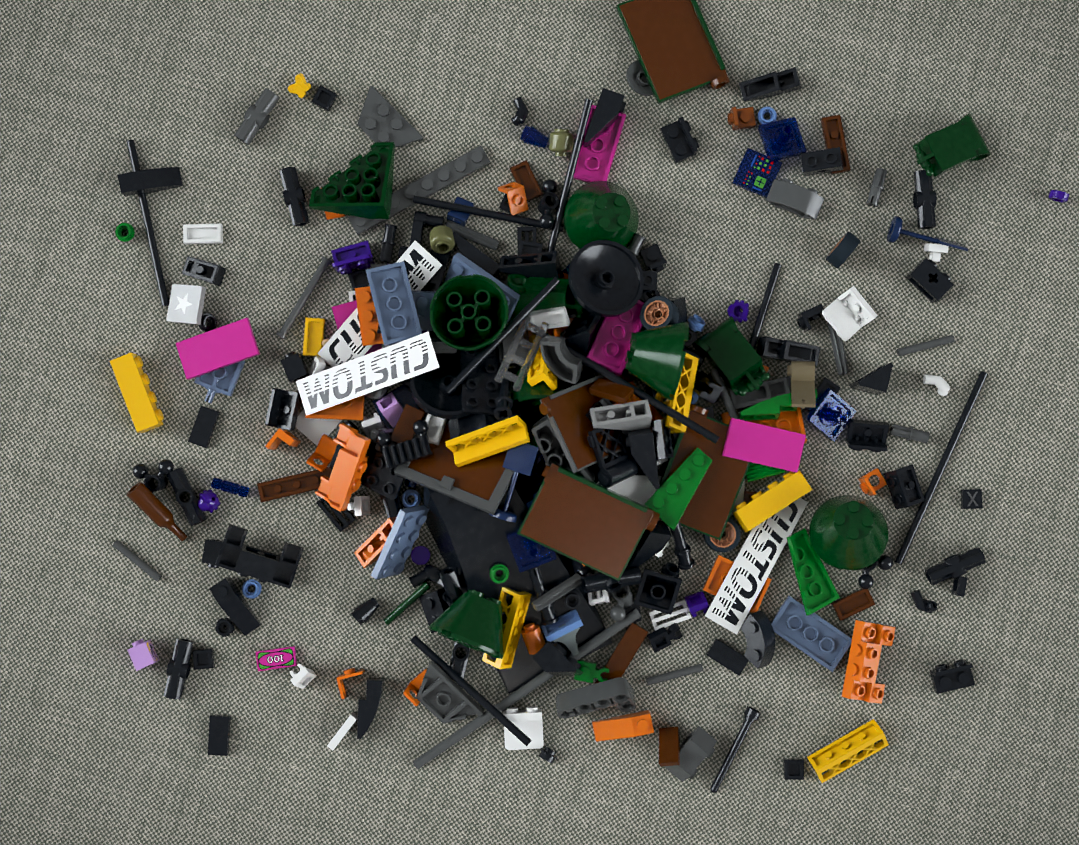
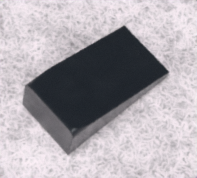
(204, 271)

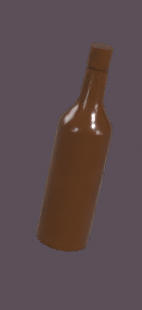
(154, 509)

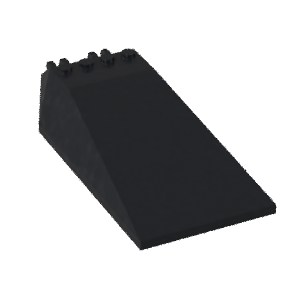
(477, 542)

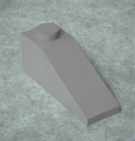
(622, 416)

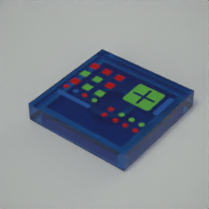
(756, 173)

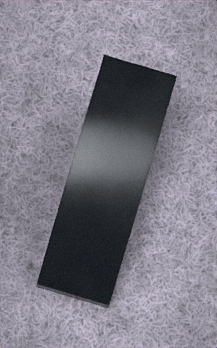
(770, 85)
(149, 180)
(787, 350)
(369, 705)

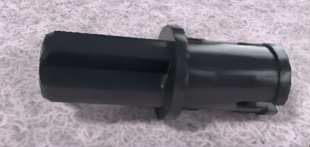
(388, 243)

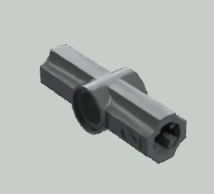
(257, 116)

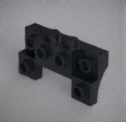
(257, 562)

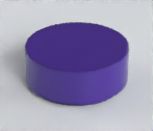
(1058, 196)
(420, 555)

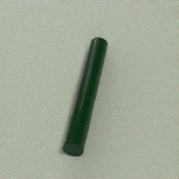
(408, 602)

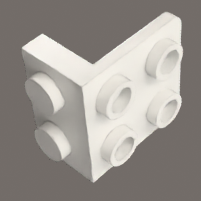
(848, 313)
(529, 722)

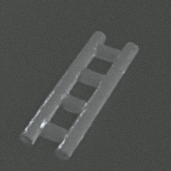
(525, 363)

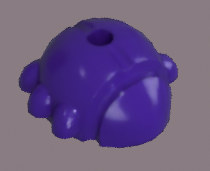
(735, 311)
(206, 503)

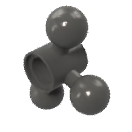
(618, 612)

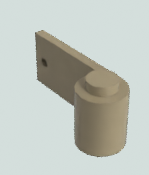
(802, 383)

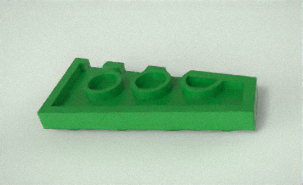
(679, 489)
(811, 574)

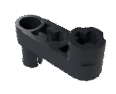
(421, 220)

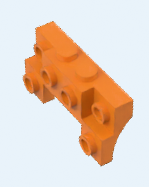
(347, 468)
(864, 661)

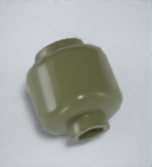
(561, 142)
(441, 239)

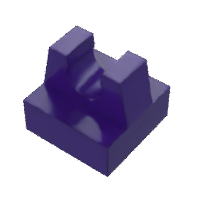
(696, 602)

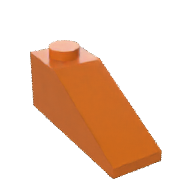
(372, 547)
(623, 726)

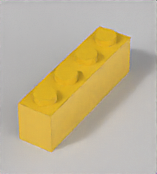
(136, 392)
(771, 501)

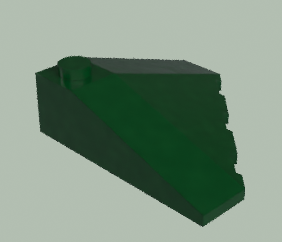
(362, 188)

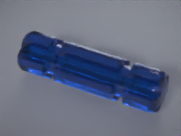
(230, 487)

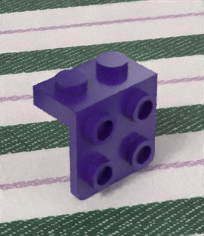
(352, 257)

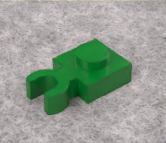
(590, 672)

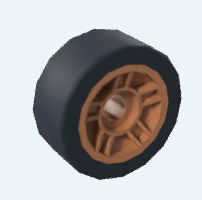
(843, 250)
(652, 310)
(727, 542)

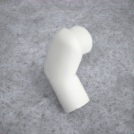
(939, 382)

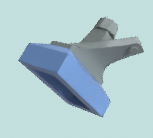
(564, 630)

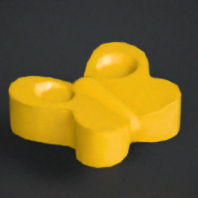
(300, 86)

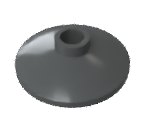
(634, 76)

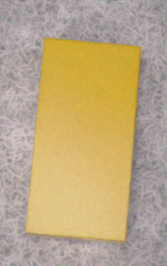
(313, 336)

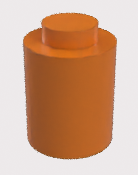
(533, 638)

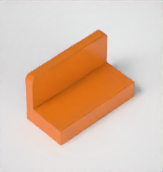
(282, 435)

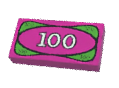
(276, 658)

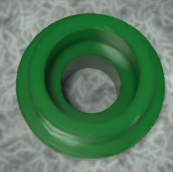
(119, 232)
(499, 579)

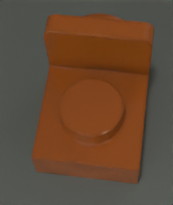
(741, 118)

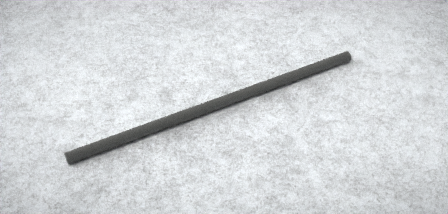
(522, 691)

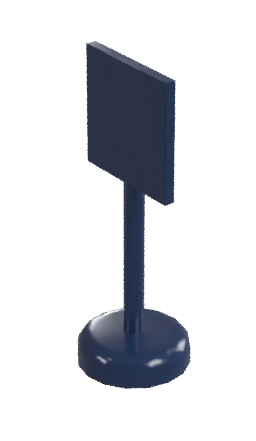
(896, 229)
(520, 460)

